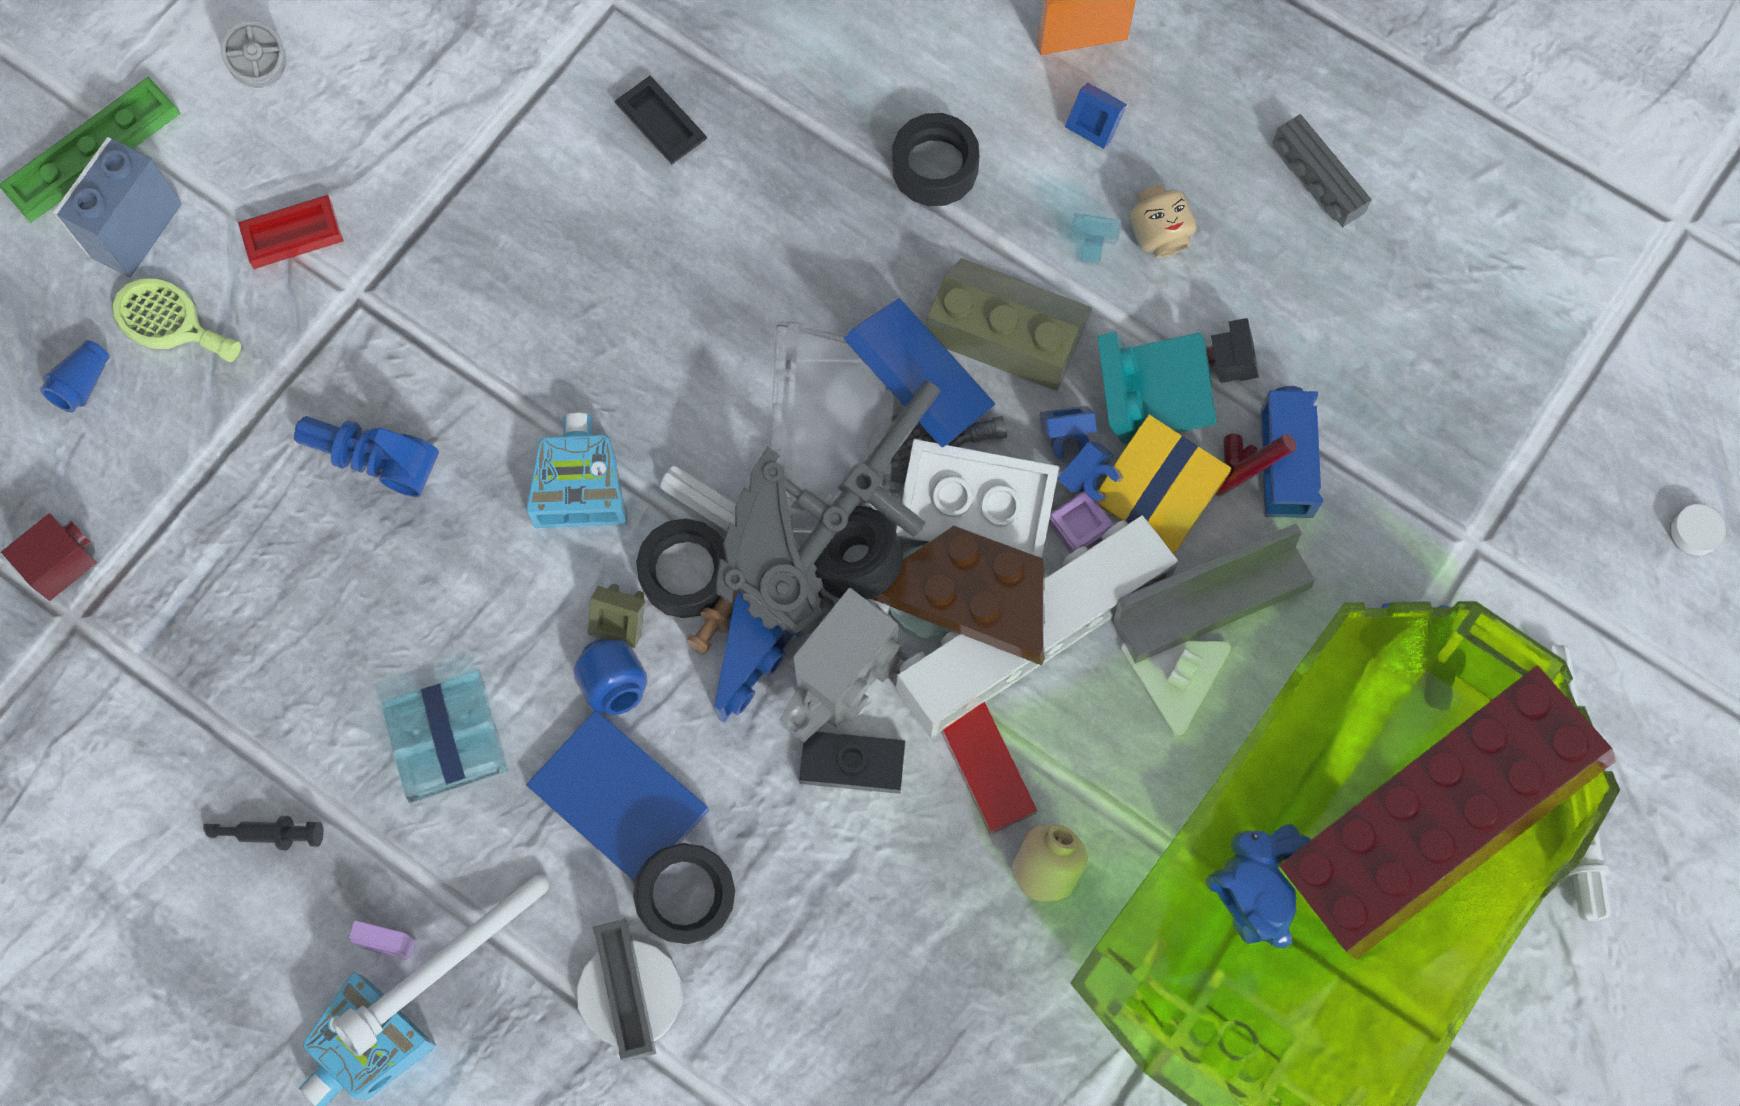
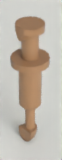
(715, 620)

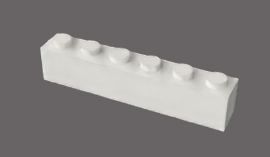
(1076, 602)

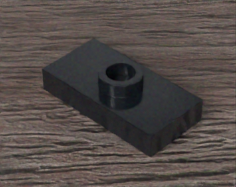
(852, 762)

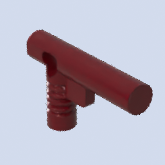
(1250, 461)

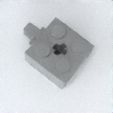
(840, 665)

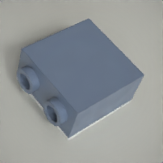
(118, 207)

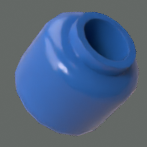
(610, 676)

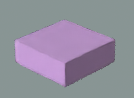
(1079, 522)
(381, 940)

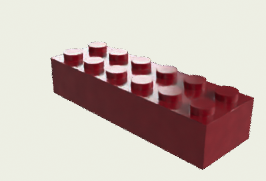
(1448, 812)

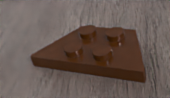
(975, 591)

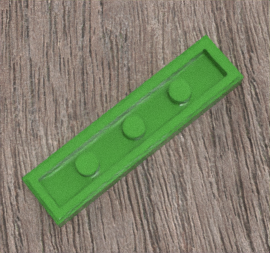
(52, 173)

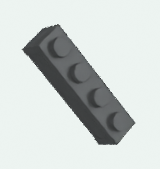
(1321, 171)
(624, 990)

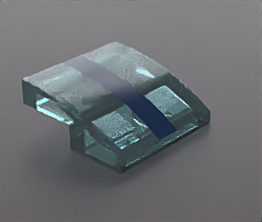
(444, 736)

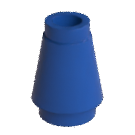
(75, 377)

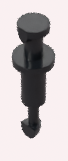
(279, 832)

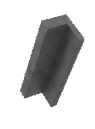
(1212, 594)

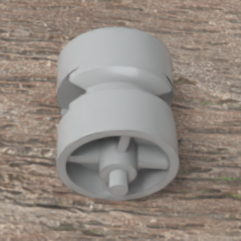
(253, 53)

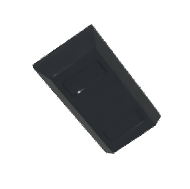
(660, 120)

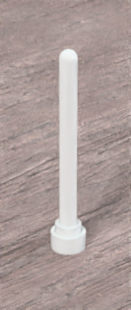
(360, 1027)

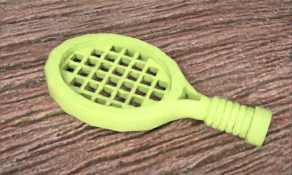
(225, 347)

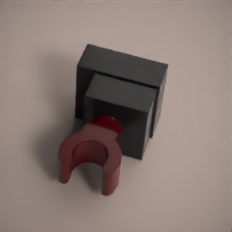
(1234, 353)

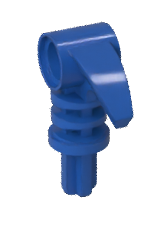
(397, 458)

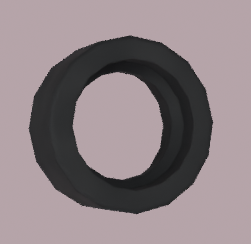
(935, 128)
(664, 537)
(723, 896)

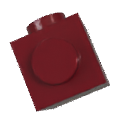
(50, 555)

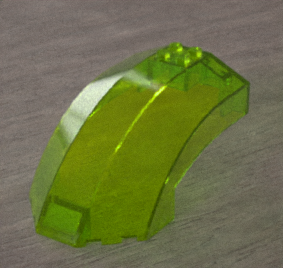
(1309, 1019)

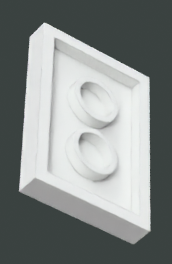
(979, 493)

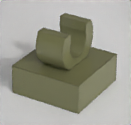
(616, 615)

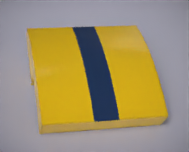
(1164, 482)

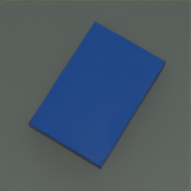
(906, 355)
(616, 795)

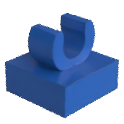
(1095, 115)
(1066, 424)
(1087, 467)

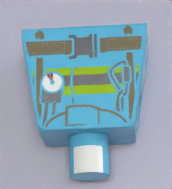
(576, 479)
(396, 1049)

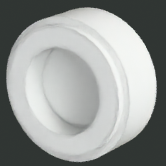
(1698, 529)

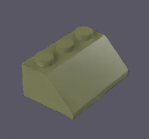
(1007, 323)

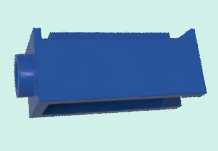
(1295, 480)

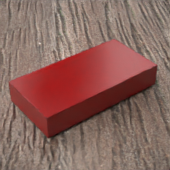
(290, 231)

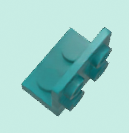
(1157, 380)

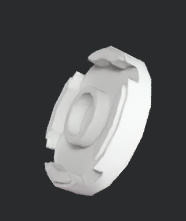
(660, 987)

